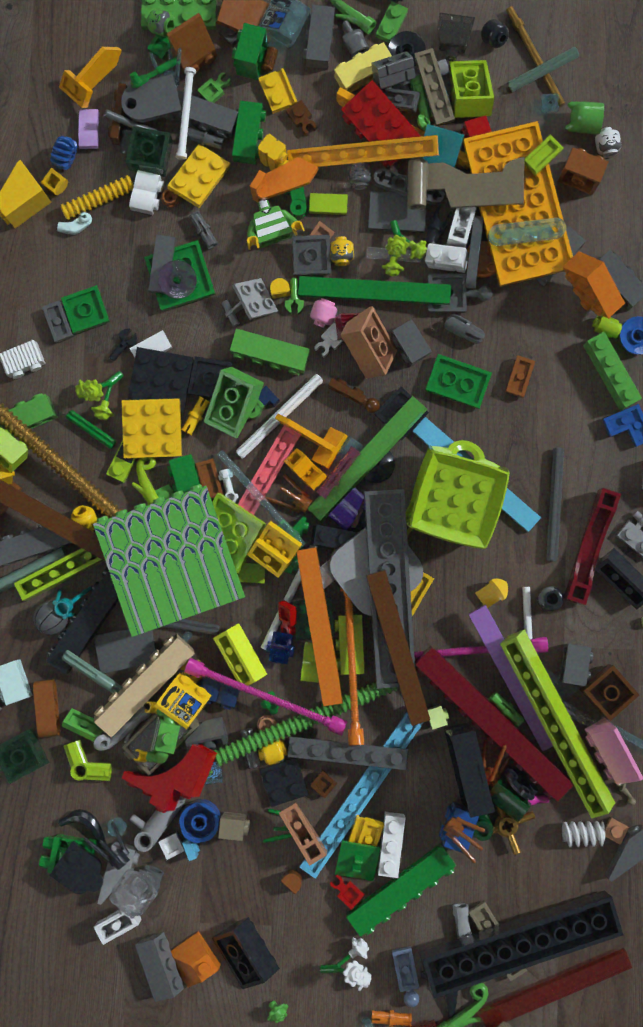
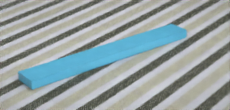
(512, 504)

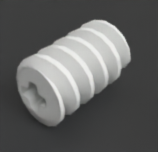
(585, 833)

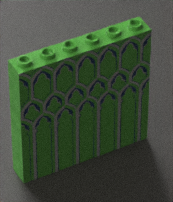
(168, 560)

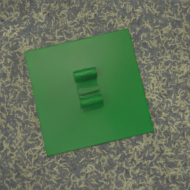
(357, 860)

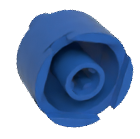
(200, 832)

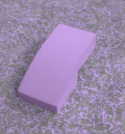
(88, 129)

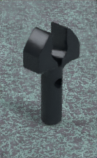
(124, 343)

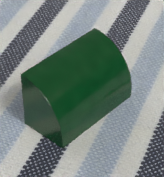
(509, 801)

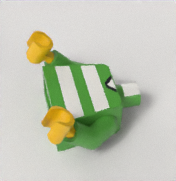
(271, 226)
(163, 740)

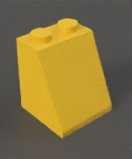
(21, 196)

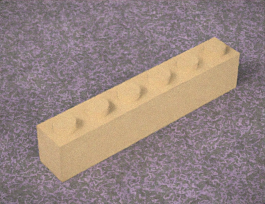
(143, 685)

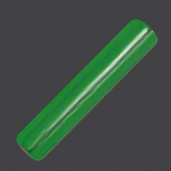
(91, 429)

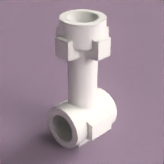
(225, 475)

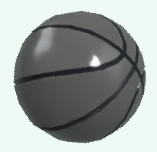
(47, 620)

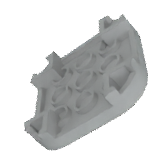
(350, 567)

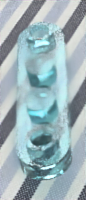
(527, 231)

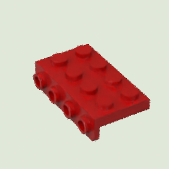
(377, 118)

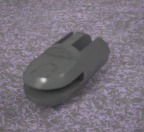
(464, 328)

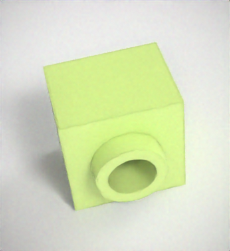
(437, 716)

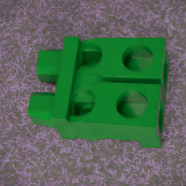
(59, 845)

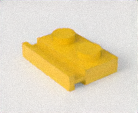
(277, 91)
(366, 831)

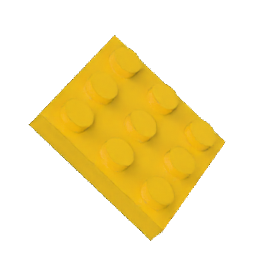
(151, 428)

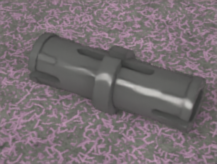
(209, 240)

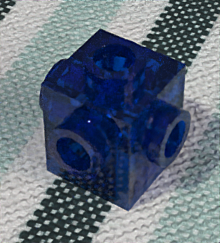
(280, 648)

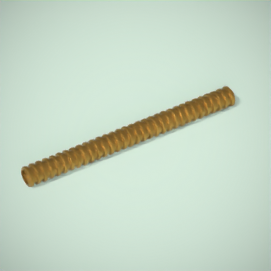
(57, 463)

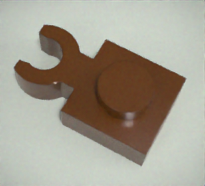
(300, 115)

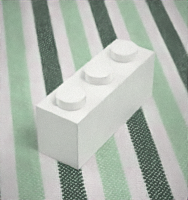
(391, 844)

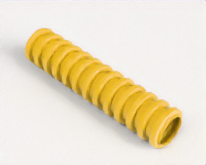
(97, 197)

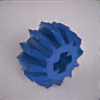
(63, 152)

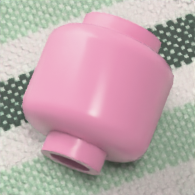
(323, 312)

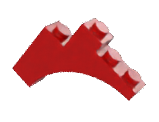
(182, 780)

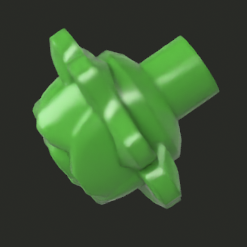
(277, 1012)

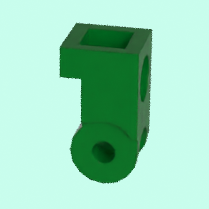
(298, 206)

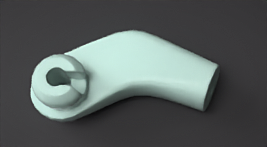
(75, 226)

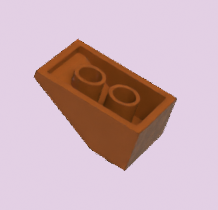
(194, 42)

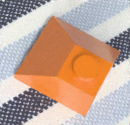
(195, 960)

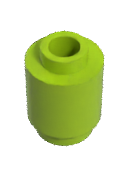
(610, 326)

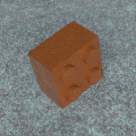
(583, 170)

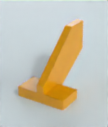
(80, 87)
(328, 447)

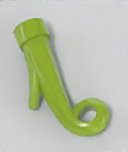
(146, 488)

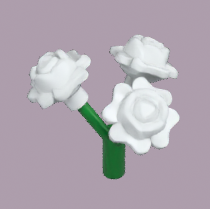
(354, 972)

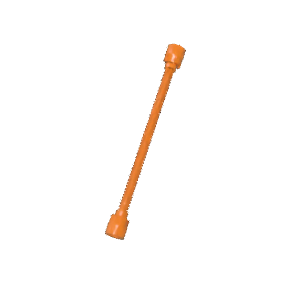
(355, 734)

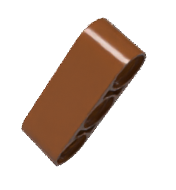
(46, 708)

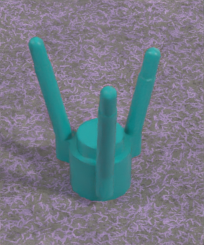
(64, 606)

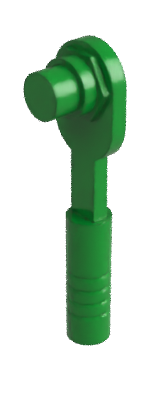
(137, 81)

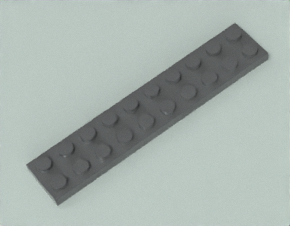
(389, 551)

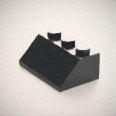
(246, 953)

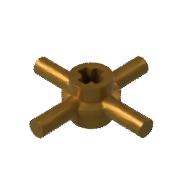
(509, 833)

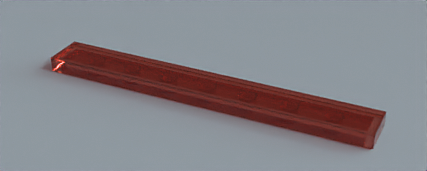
(556, 988)

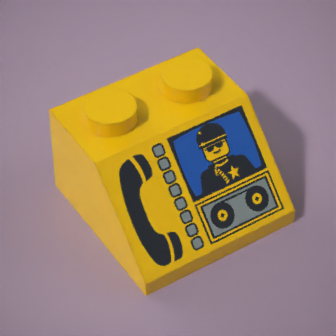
(183, 700)

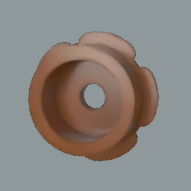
(165, 198)

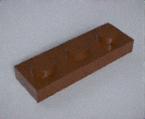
(114, 130)

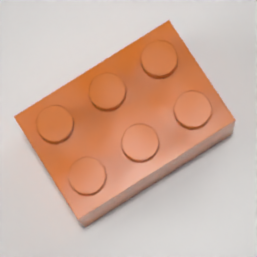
(593, 285)

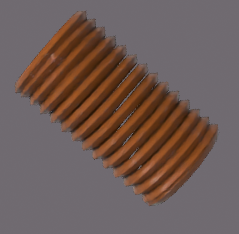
(268, 57)

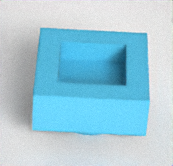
(191, 849)

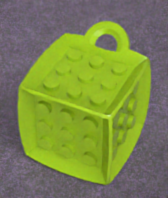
(458, 495)

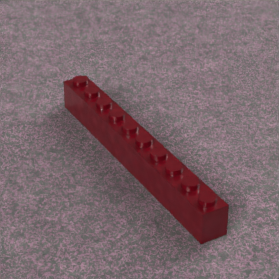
(494, 723)

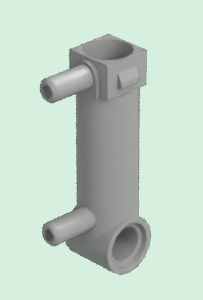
(154, 826)

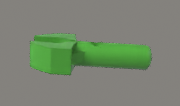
(294, 297)

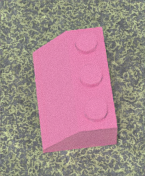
(612, 752)

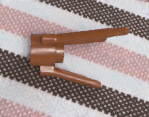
(301, 502)
(494, 774)
(455, 828)

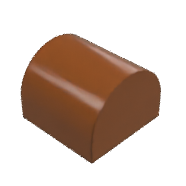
(292, 880)

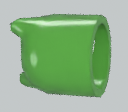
(586, 117)

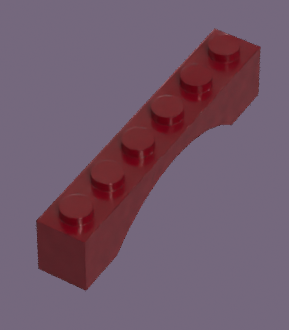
(592, 540)

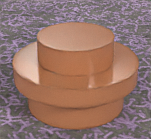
(265, 721)

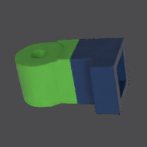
(266, 397)

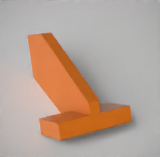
(282, 179)

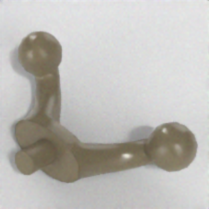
(631, 801)

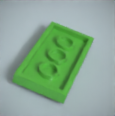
(182, 11)

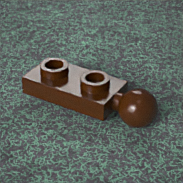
(355, 394)

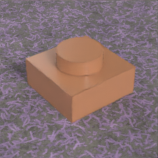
(322, 229)
(615, 830)

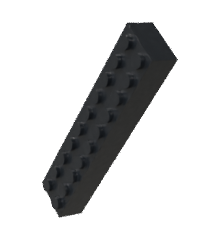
(520, 943)

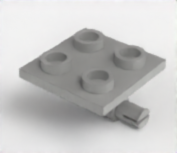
(253, 298)

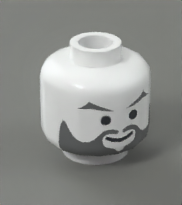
(608, 142)

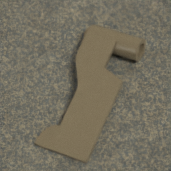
(463, 188)

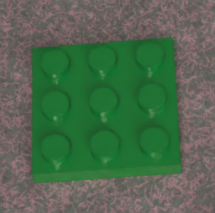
(191, 254)

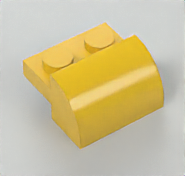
(274, 549)

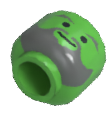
(160, 22)

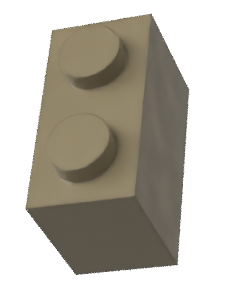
(233, 826)

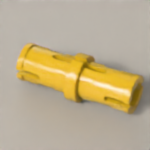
(195, 415)

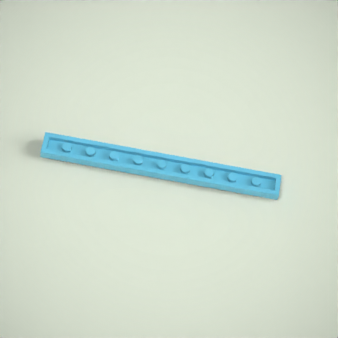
(359, 797)

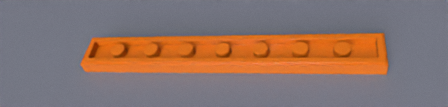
(319, 626)

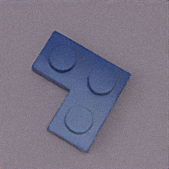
(629, 420)

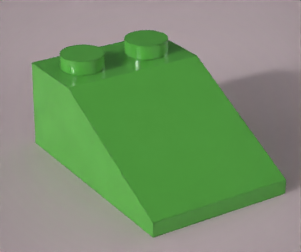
(232, 401)

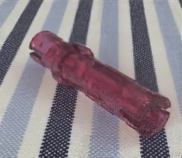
(351, 454)

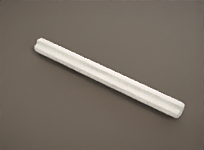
(285, 410)

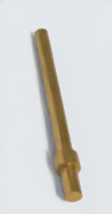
(518, 25)

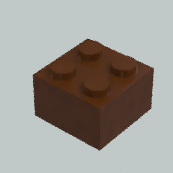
(609, 692)

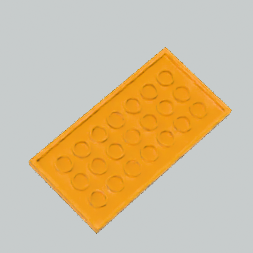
(523, 260)

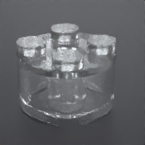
(134, 892)

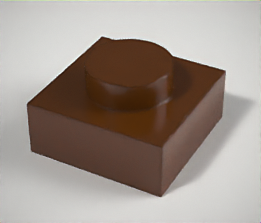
(323, 784)

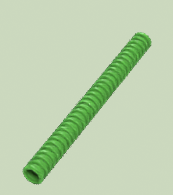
(295, 724)

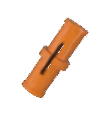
(391, 1018)

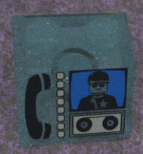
(285, 20)

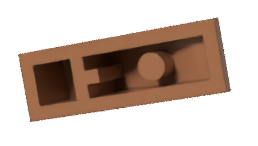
(303, 834)

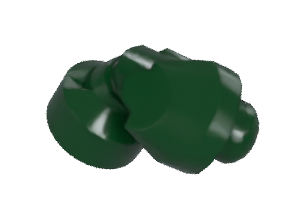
(484, 821)

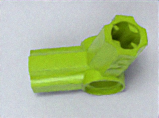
(93, 770)

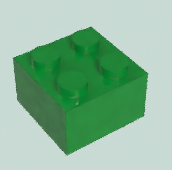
(250, 51)

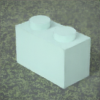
(13, 683)

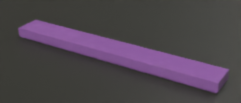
(492, 638)

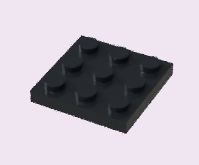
(160, 376)

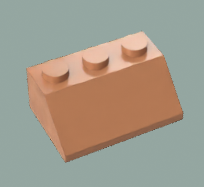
(369, 343)

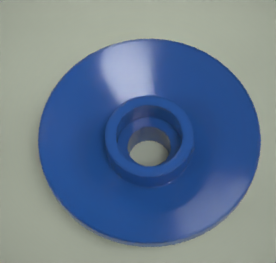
(629, 327)

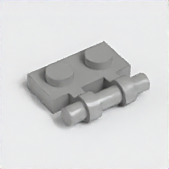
(632, 535)

